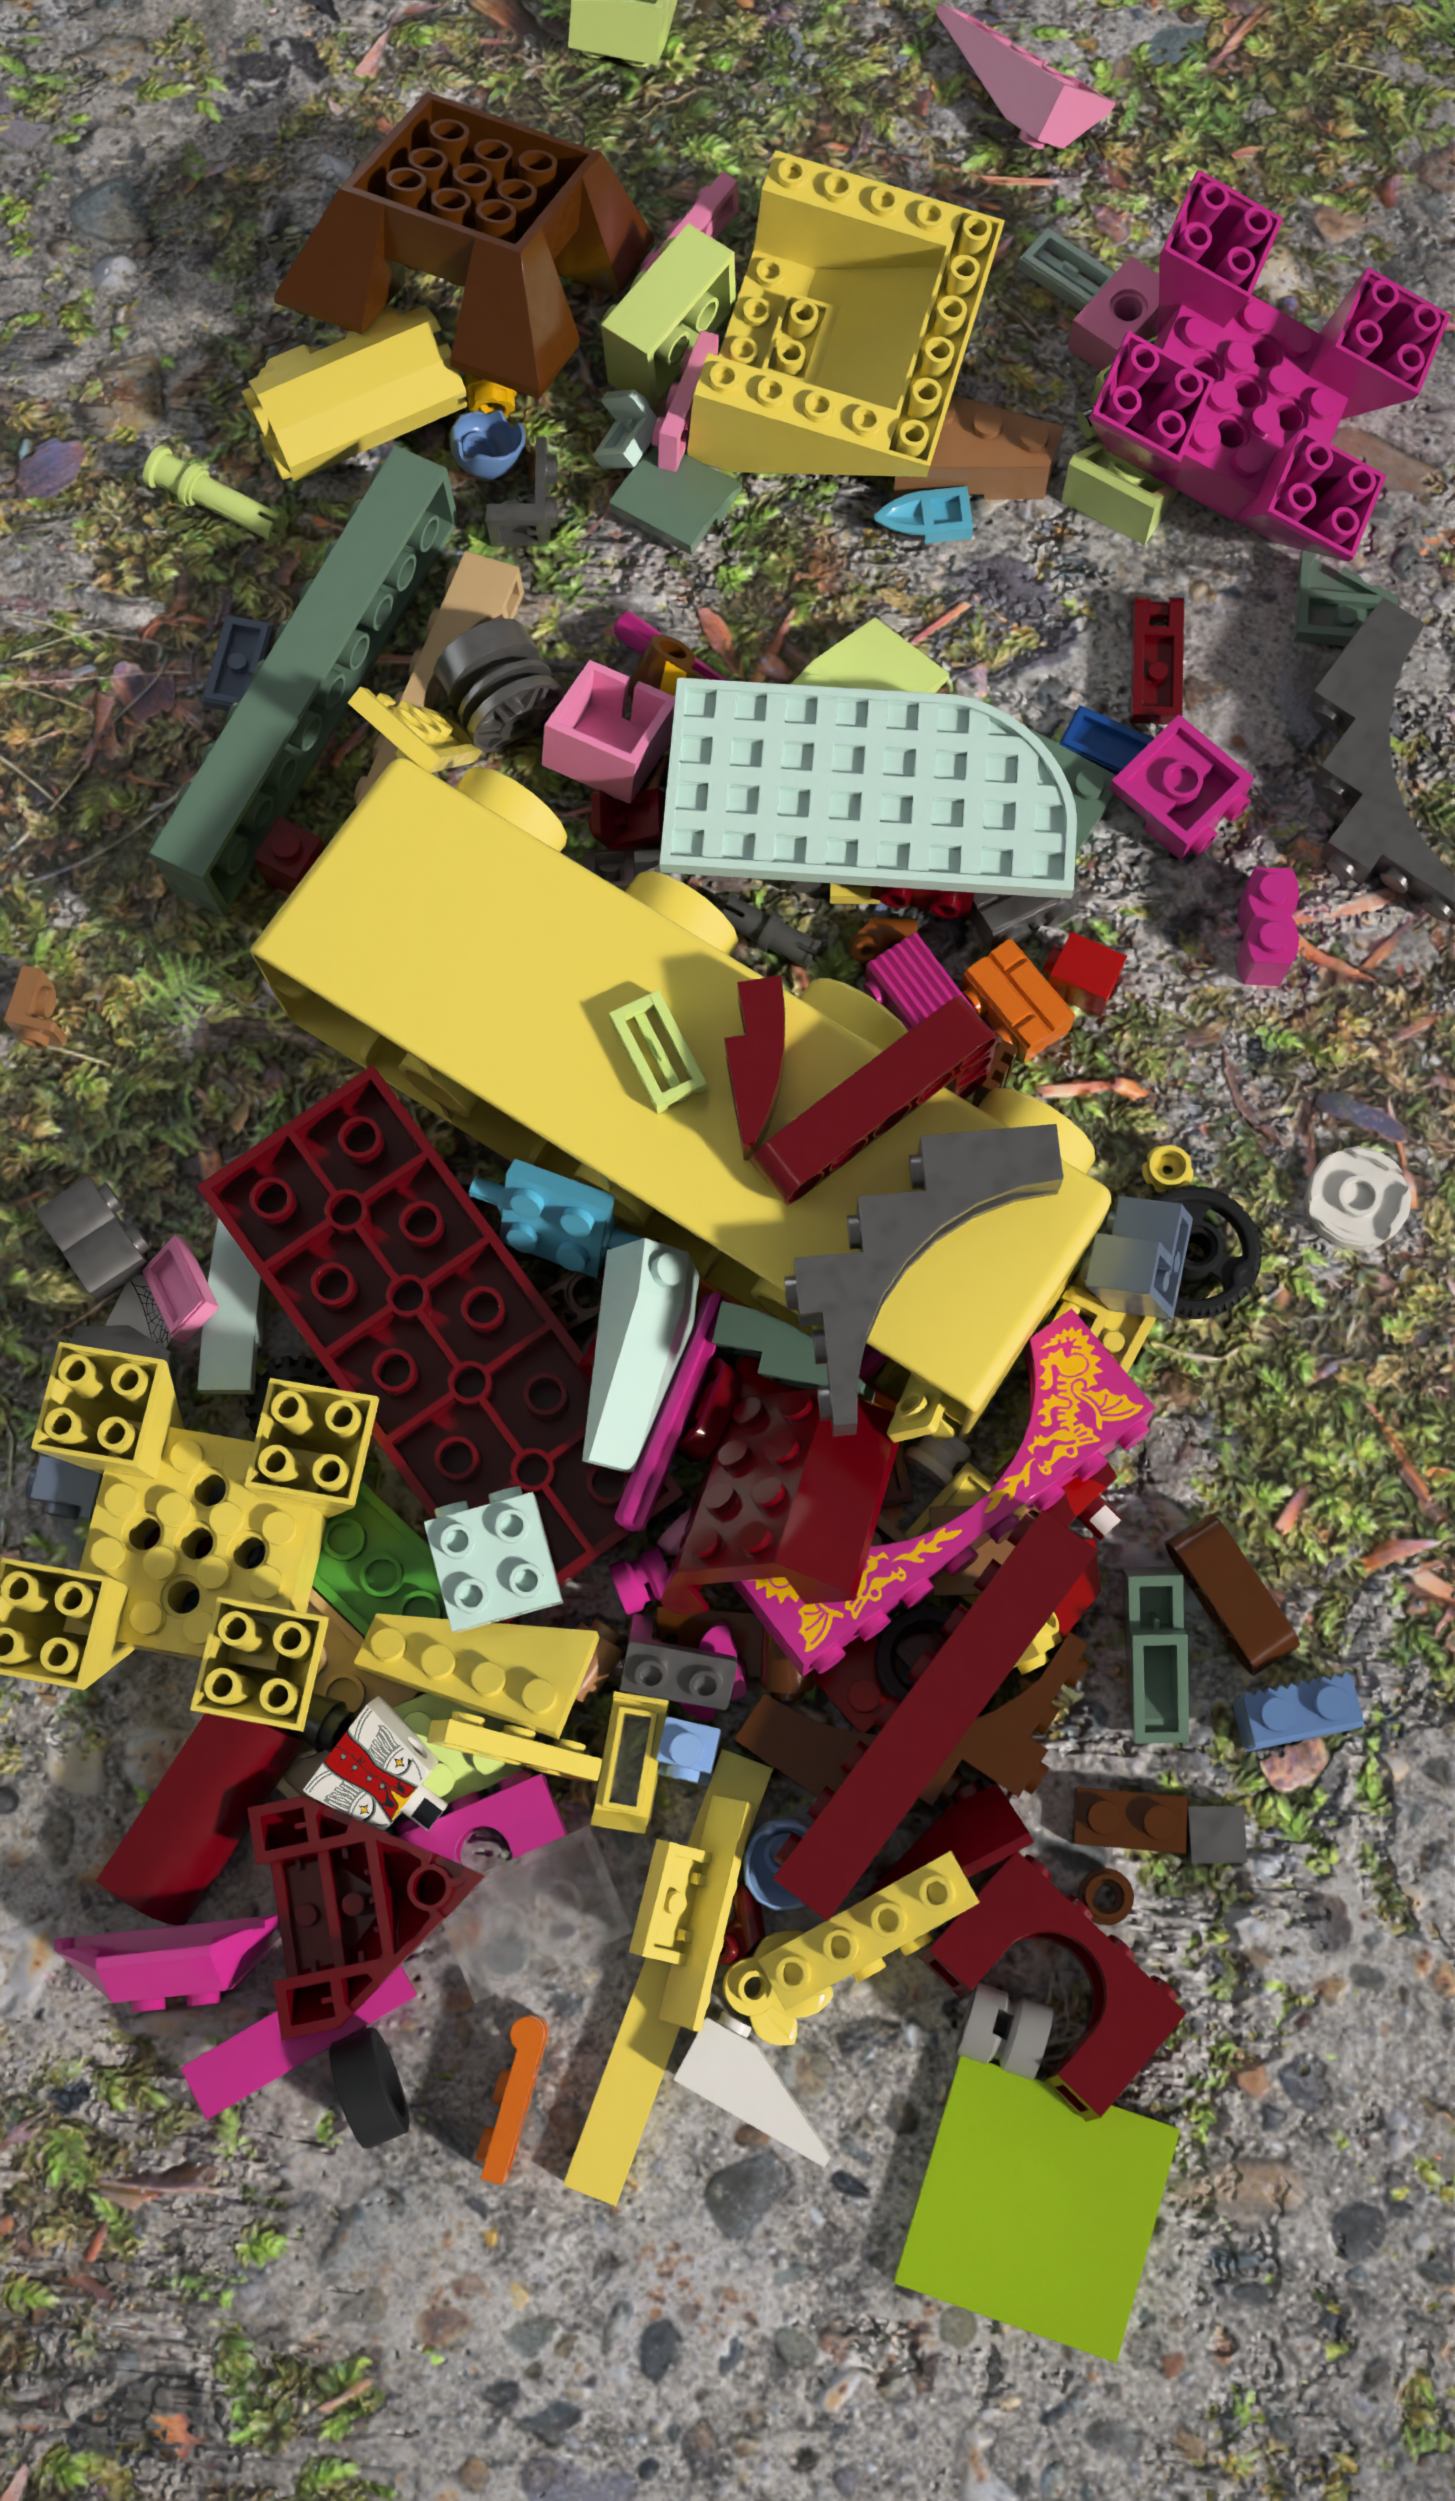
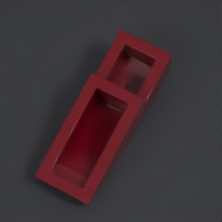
(757, 1059)

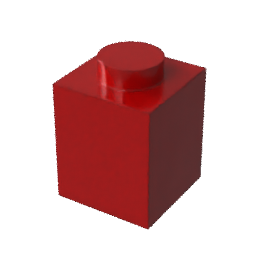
(1084, 972)

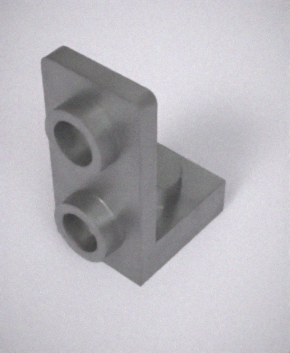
(527, 523)
(675, 1670)

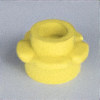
(1167, 1156)

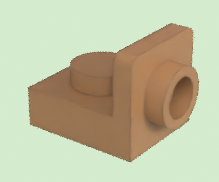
(29, 1005)

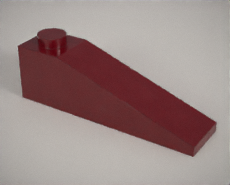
(976, 1830)

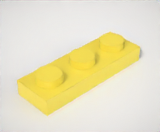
(515, 1747)

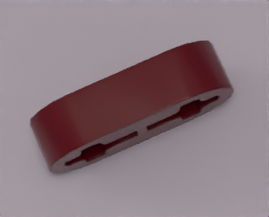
(711, 1409)

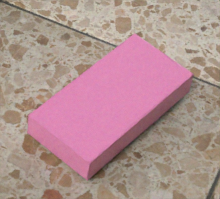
(180, 1289)

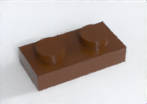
(1130, 1820)

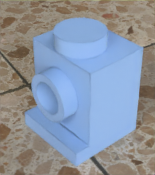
(688, 1751)

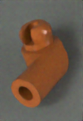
(878, 935)

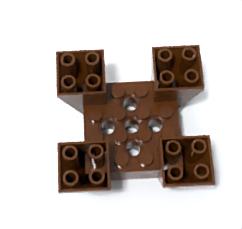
(487, 213)

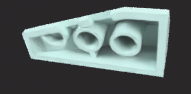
(639, 1344)

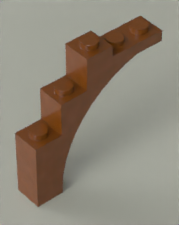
(993, 1747)

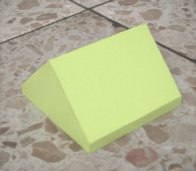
(1116, 493)

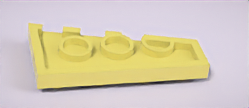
(421, 735)
(495, 1669)

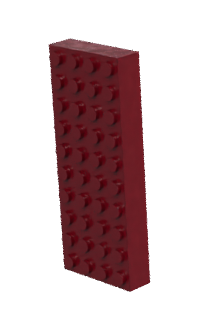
(425, 1311)

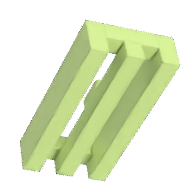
(677, 1092)

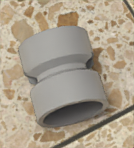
(1024, 2034)

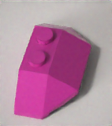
(171, 1960)

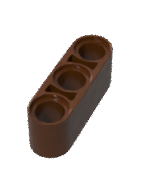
(1232, 1594)

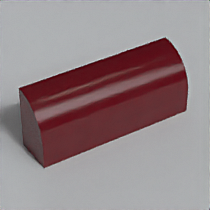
(197, 1816)

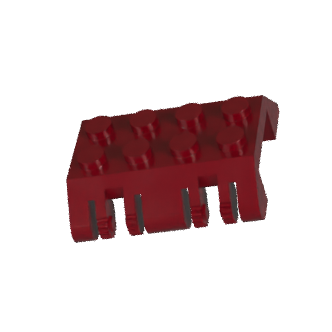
(785, 1502)

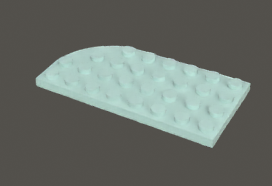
(863, 791)

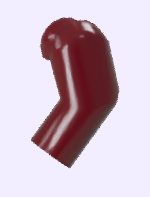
(744, 1930)

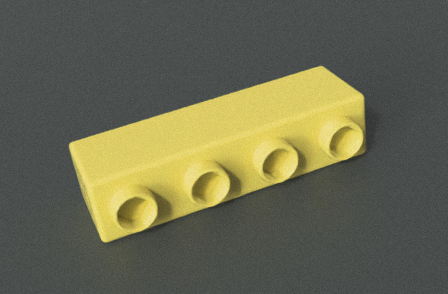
(484, 986)

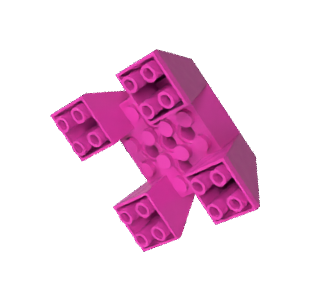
(1246, 398)

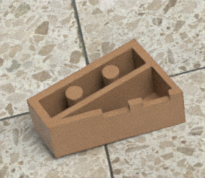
(990, 453)

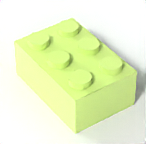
(666, 310)

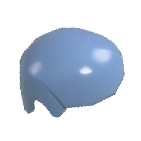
(486, 444)

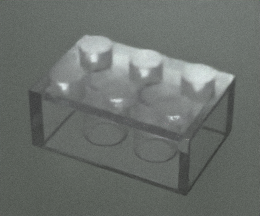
(537, 1914)

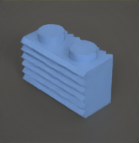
(1297, 1711)

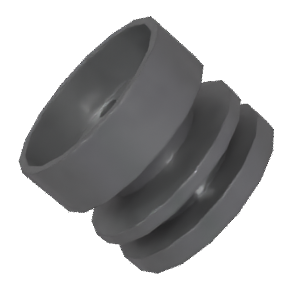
(498, 684)

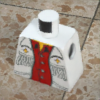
(379, 1772)

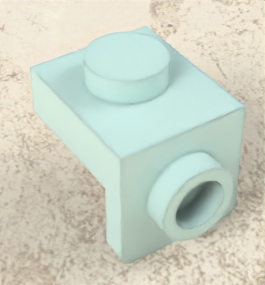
(631, 432)

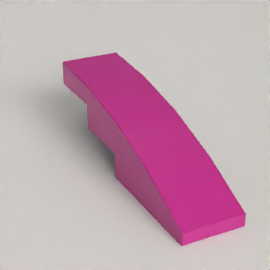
(261, 2057)

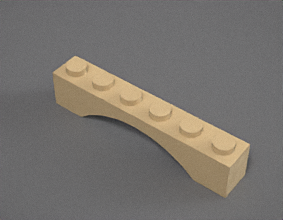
(475, 594)

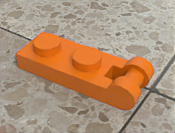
(514, 2094)

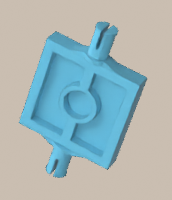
(554, 1217)

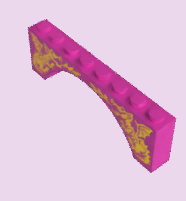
(1076, 1416)

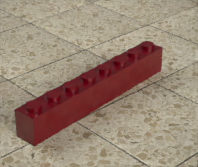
(934, 1714)

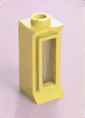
(630, 1764)

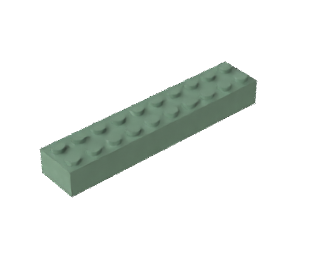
(306, 681)

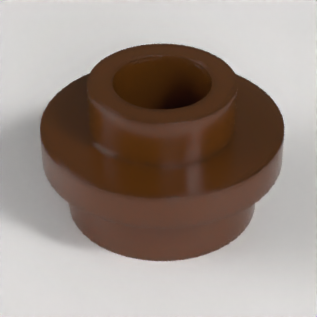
(1122, 1891)

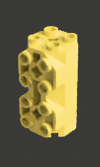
(354, 393)

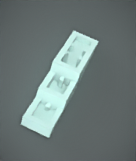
(236, 1328)

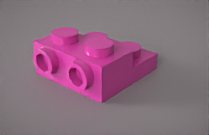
(1183, 788)

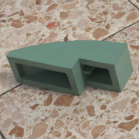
(783, 1350)
(1156, 1654)

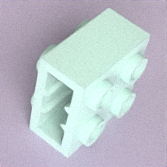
(492, 1559)

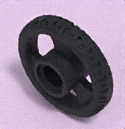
(1234, 1273)

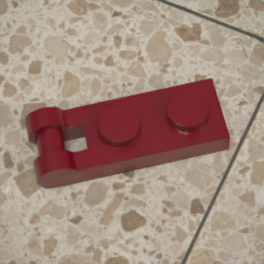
(1157, 660)

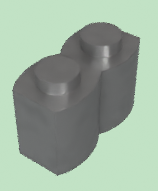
(94, 1238)

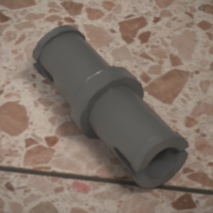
(771, 932)

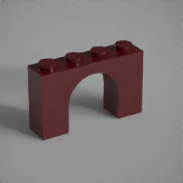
(1128, 2010)

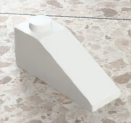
(740, 2079)

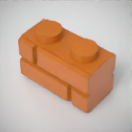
(1016, 1000)

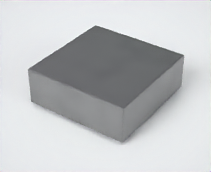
(1216, 1834)

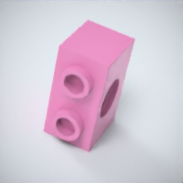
(1100, 325)

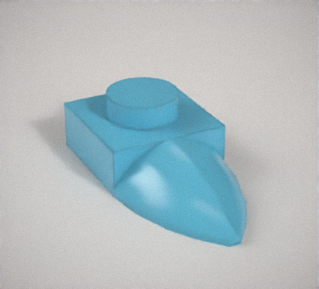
(935, 514)

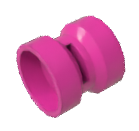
(640, 1580)

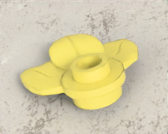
(765, 2010)

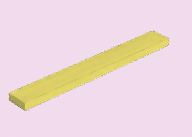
(643, 2039)

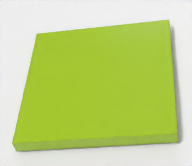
(1036, 2209)

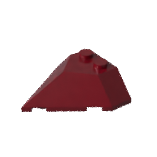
(346, 1906)

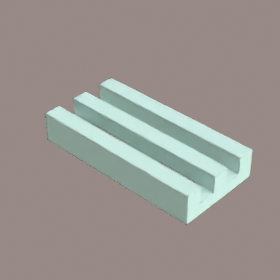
(1063, 277)

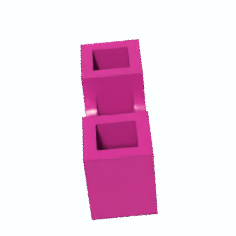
(521, 1812)

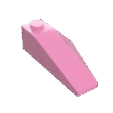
(1026, 90)

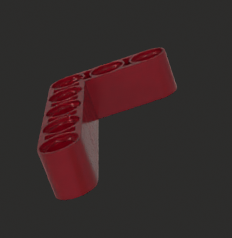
(944, 1050)

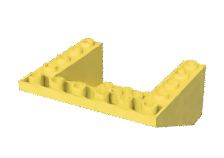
(843, 328)

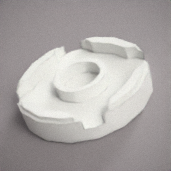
(1357, 1198)

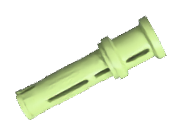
(194, 487)

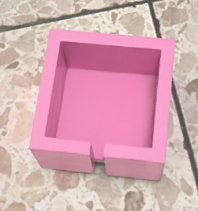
(596, 744)

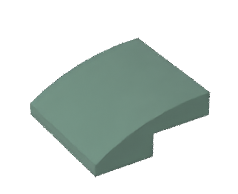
(675, 504)

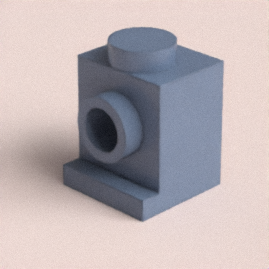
(64, 1488)

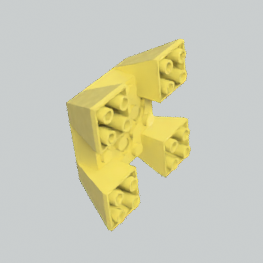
(250, 1624)

